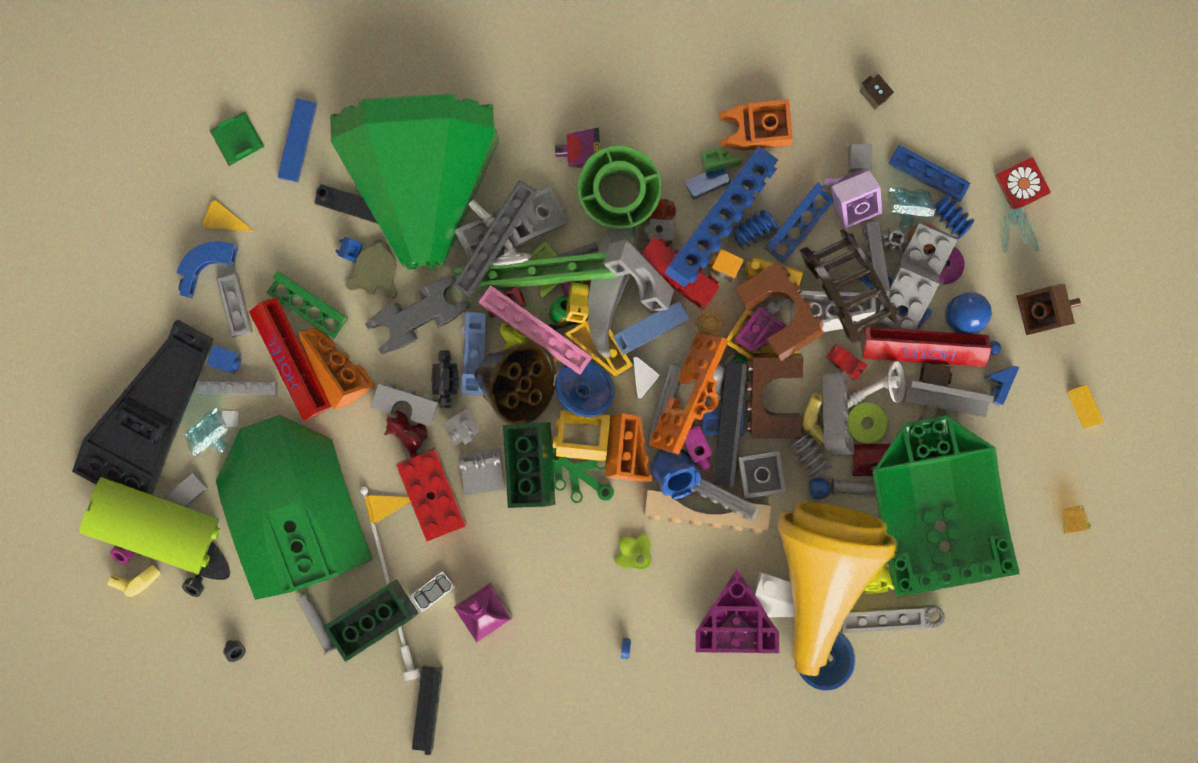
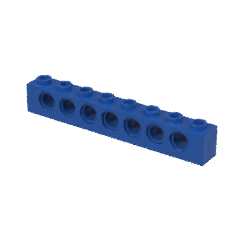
(759, 161)

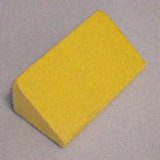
(1085, 406)

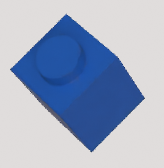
(224, 359)

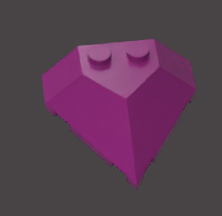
(736, 623)

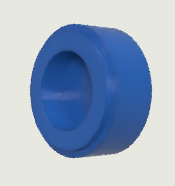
(625, 648)

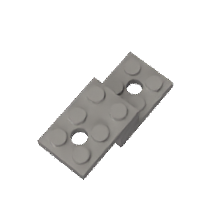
(528, 228)
(918, 275)

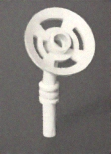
(510, 255)
(894, 383)

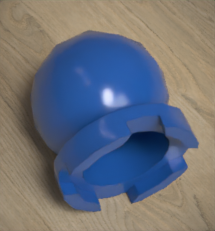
(968, 313)
(675, 473)

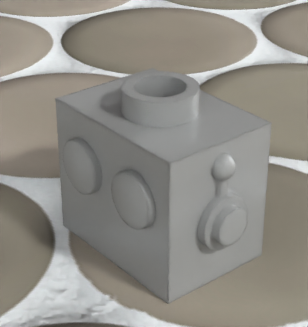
(462, 428)

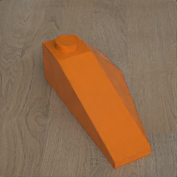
(337, 375)

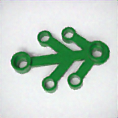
(575, 472)

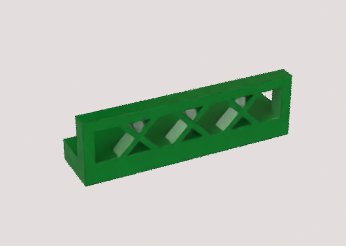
(307, 297)

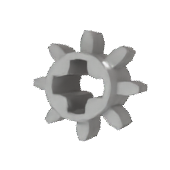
(897, 233)

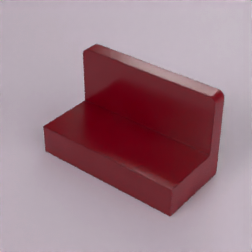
(867, 458)

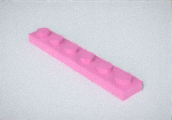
(535, 329)

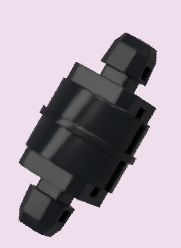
(444, 379)

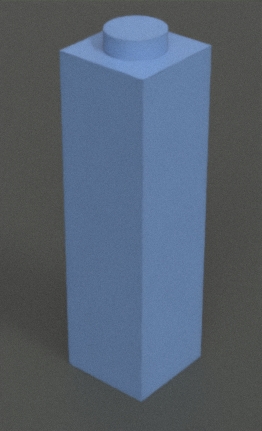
(651, 328)

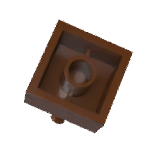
(1046, 309)

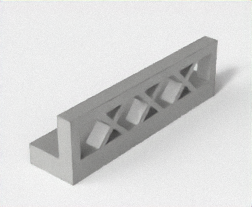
(947, 398)

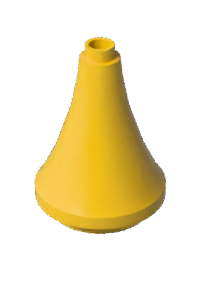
(830, 562)

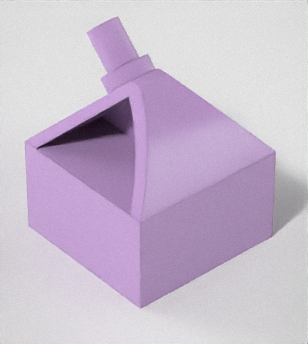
(855, 197)

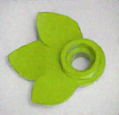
(631, 550)

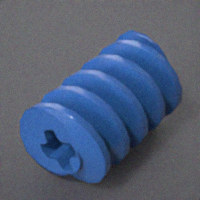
(953, 216)
(753, 228)

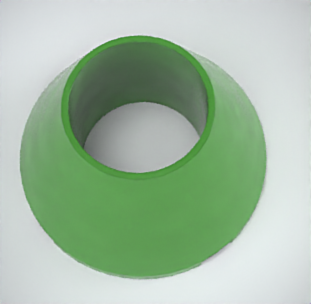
(624, 162)

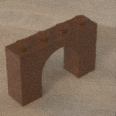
(764, 369)

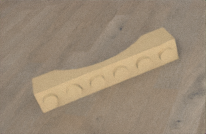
(659, 505)

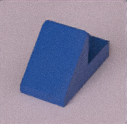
(1005, 380)

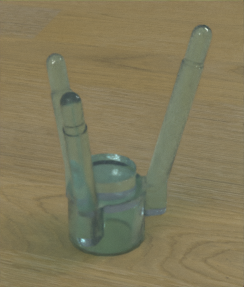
(1018, 217)

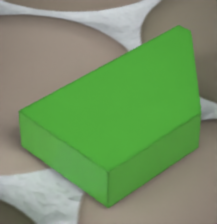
(719, 159)

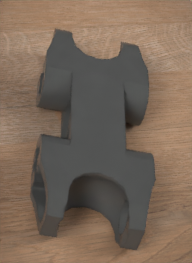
(404, 322)

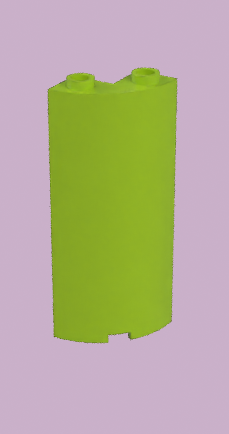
(149, 525)

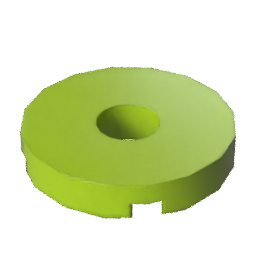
(878, 418)

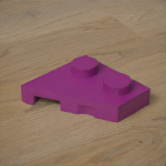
(758, 329)

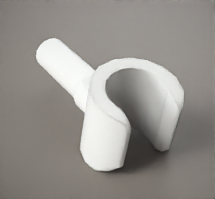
(772, 308)

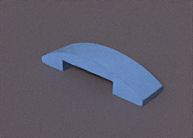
(474, 351)

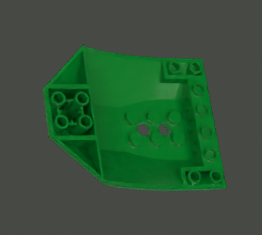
(947, 475)
(280, 476)

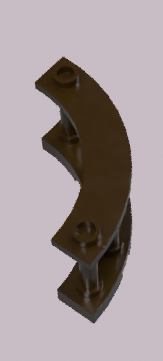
(831, 287)

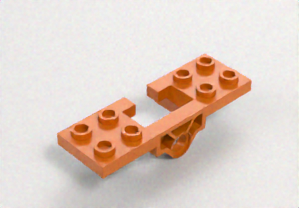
(697, 367)

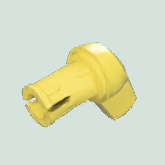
(810, 418)
(137, 584)

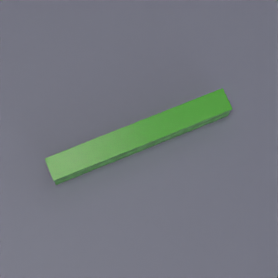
(544, 272)

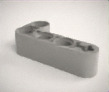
(835, 414)

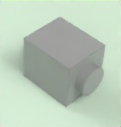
(859, 157)

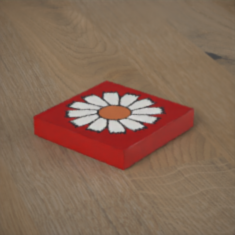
(1023, 184)

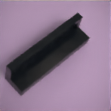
(427, 709)

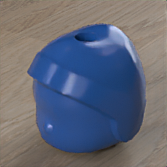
(819, 488)

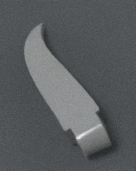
(606, 293)

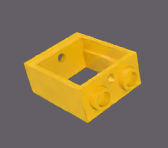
(578, 450)

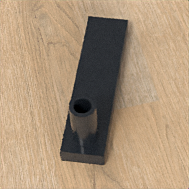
(343, 202)

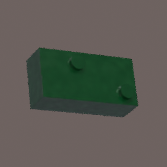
(529, 465)
(371, 620)

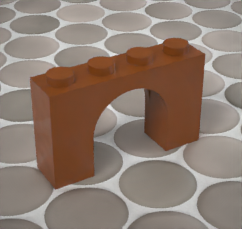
(775, 282)

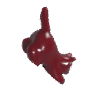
(409, 436)

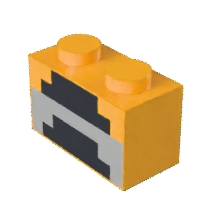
(725, 265)

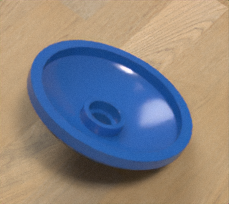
(593, 383)
(838, 670)

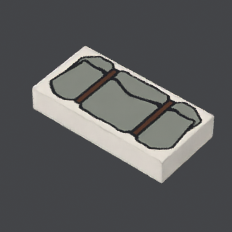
(432, 591)

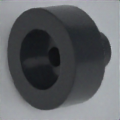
(193, 586)
(234, 650)

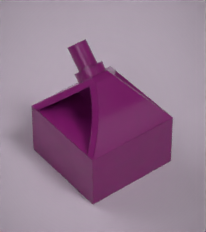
(483, 612)

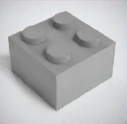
(761, 474)

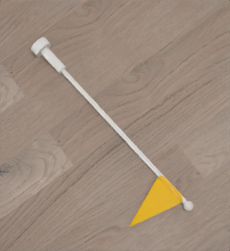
(378, 509)

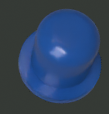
(995, 347)

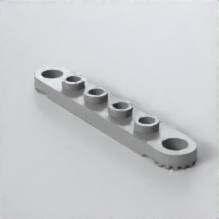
(891, 619)

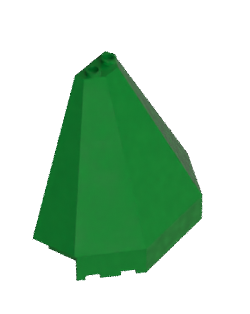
(417, 167)

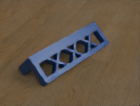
(797, 214)

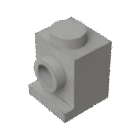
(668, 229)

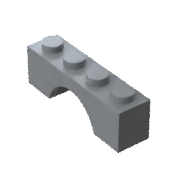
(653, 288)

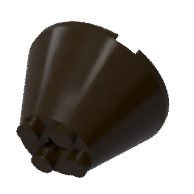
(518, 382)

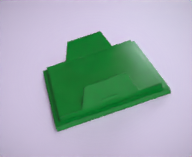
(236, 138)

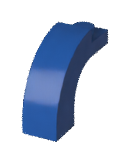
(201, 257)

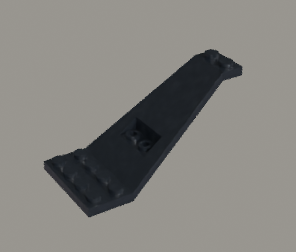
(154, 400)

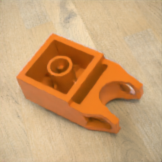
(753, 127)

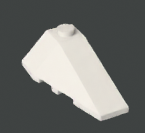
(774, 595)

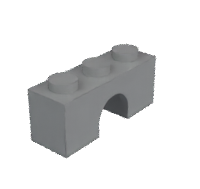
(388, 397)

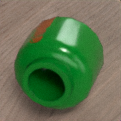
(558, 311)

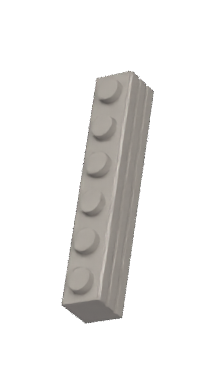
(876, 253)
(237, 388)
(669, 389)
(727, 500)

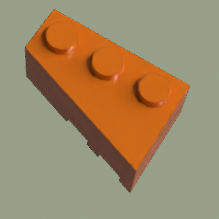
(626, 450)

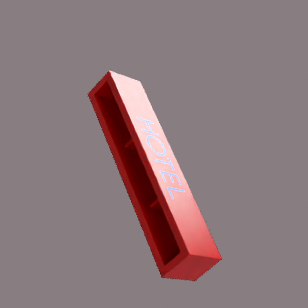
(925, 346)
(289, 358)

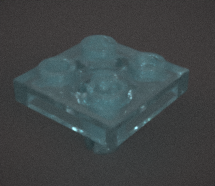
(910, 204)
(207, 433)

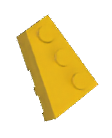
(615, 364)

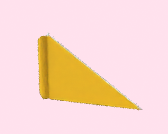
(220, 218)

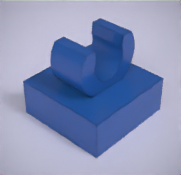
(349, 249)

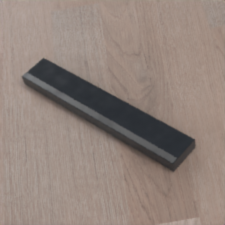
(730, 423)

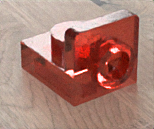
(664, 211)

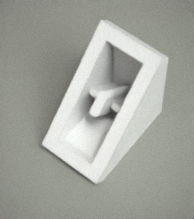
(644, 377)

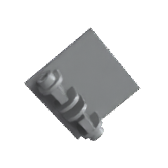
(481, 472)

